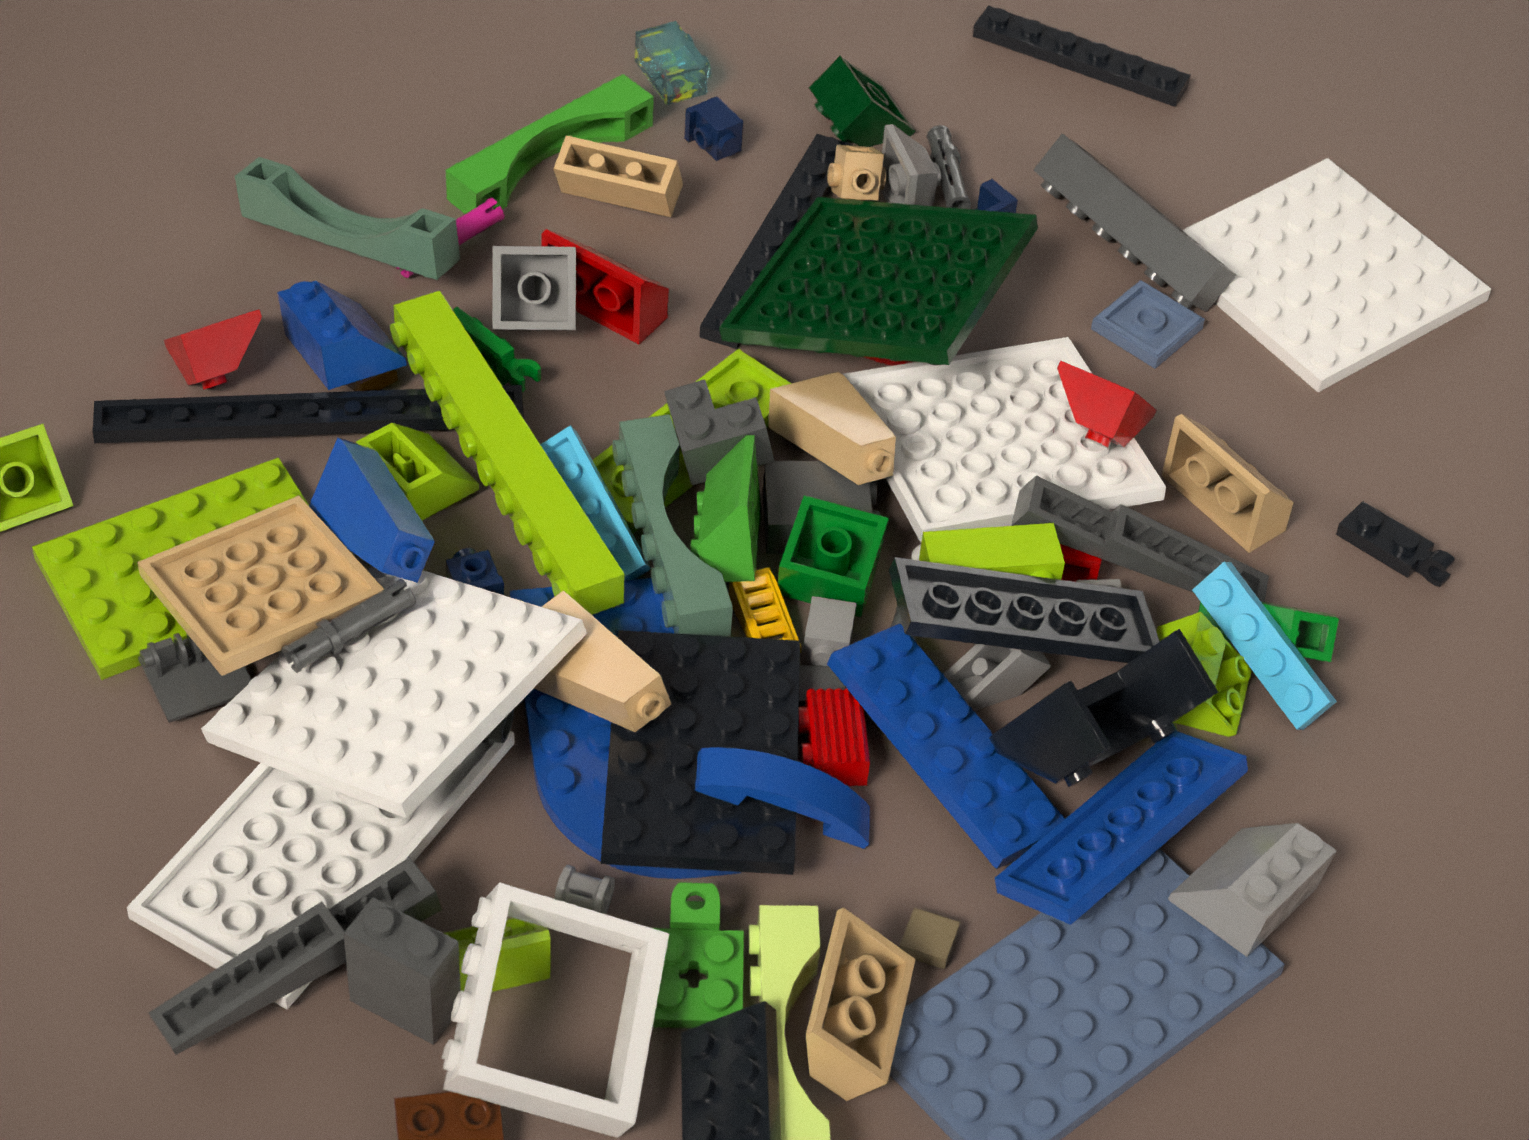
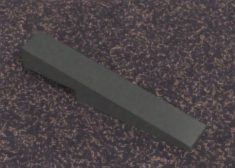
(1125, 537)
(285, 959)

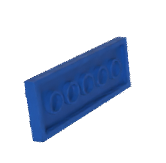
(945, 744)
(1120, 826)

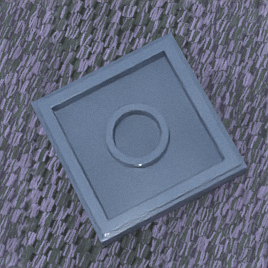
(1147, 324)

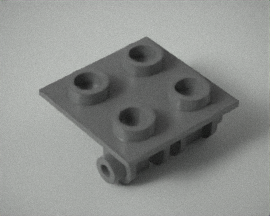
(186, 679)

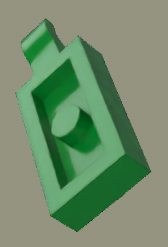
(499, 353)

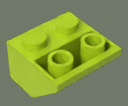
(421, 468)
(1224, 667)

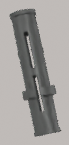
(942, 145)
(333, 634)

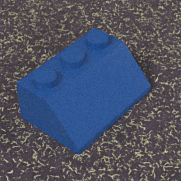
(335, 335)

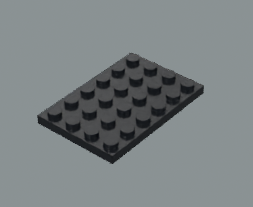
(721, 697)

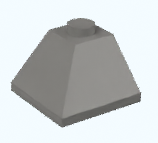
(909, 170)

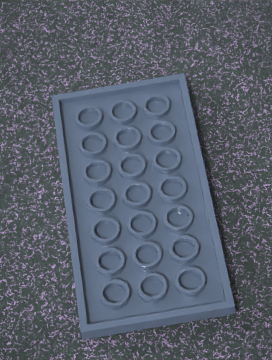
(1071, 1013)

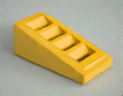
(756, 593)

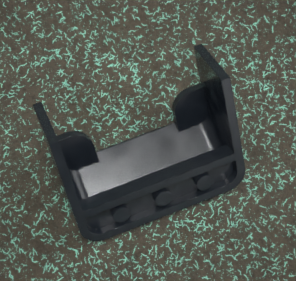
(1087, 725)

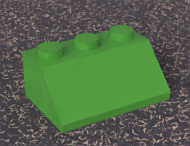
(730, 514)

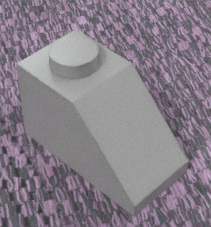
(995, 674)

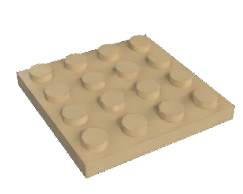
(258, 583)

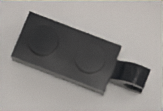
(1394, 544)

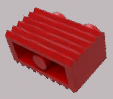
(835, 735)

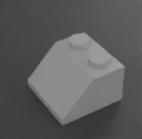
(534, 288)

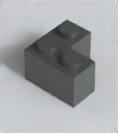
(711, 433)

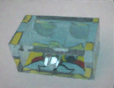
(672, 62)

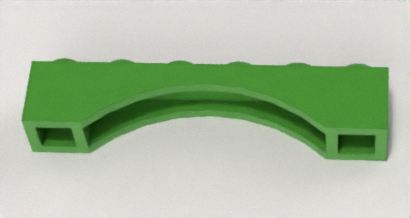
(602, 115)

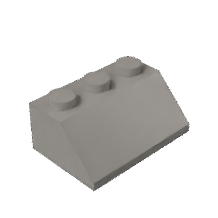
(1254, 882)

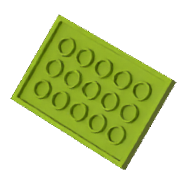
(98, 570)

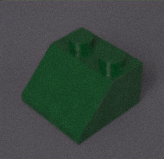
(856, 105)

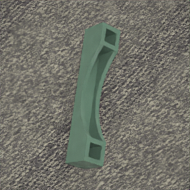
(281, 198)
(691, 589)

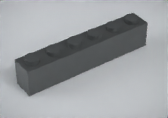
(1134, 223)

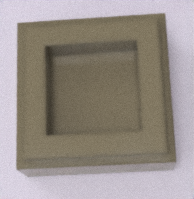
(929, 937)

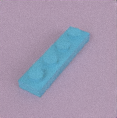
(595, 499)
(1264, 646)

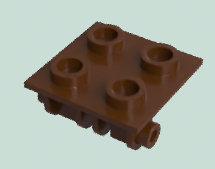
(447, 1118)

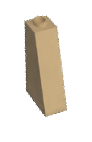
(834, 426)
(604, 674)

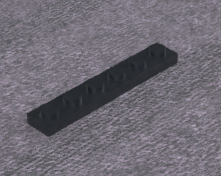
(1081, 55)

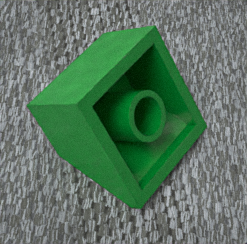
(831, 553)

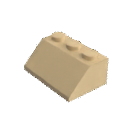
(1224, 485)
(857, 1008)

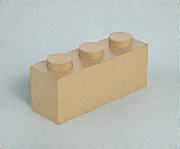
(618, 176)

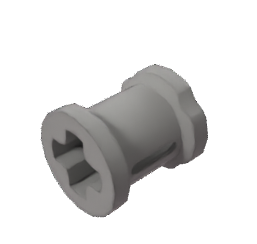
(585, 890)

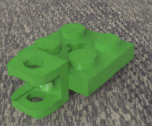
(699, 945)

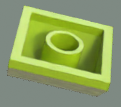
(29, 478)
(522, 956)

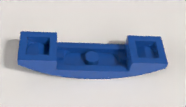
(739, 773)

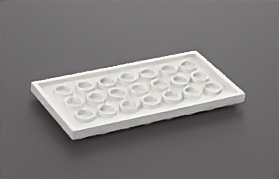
(284, 850)

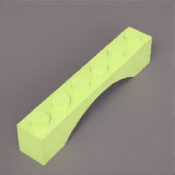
(787, 961)

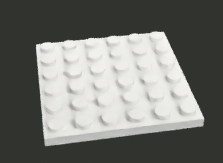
(1332, 274)
(989, 427)
(401, 698)

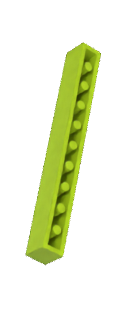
(507, 454)

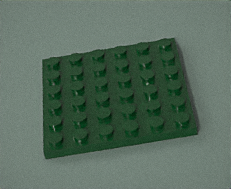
(880, 280)

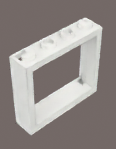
(630, 1053)

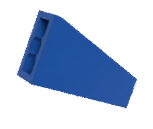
(371, 512)

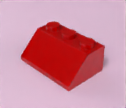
(613, 292)

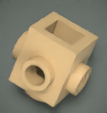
(857, 173)

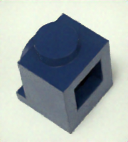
(714, 128)
(475, 569)

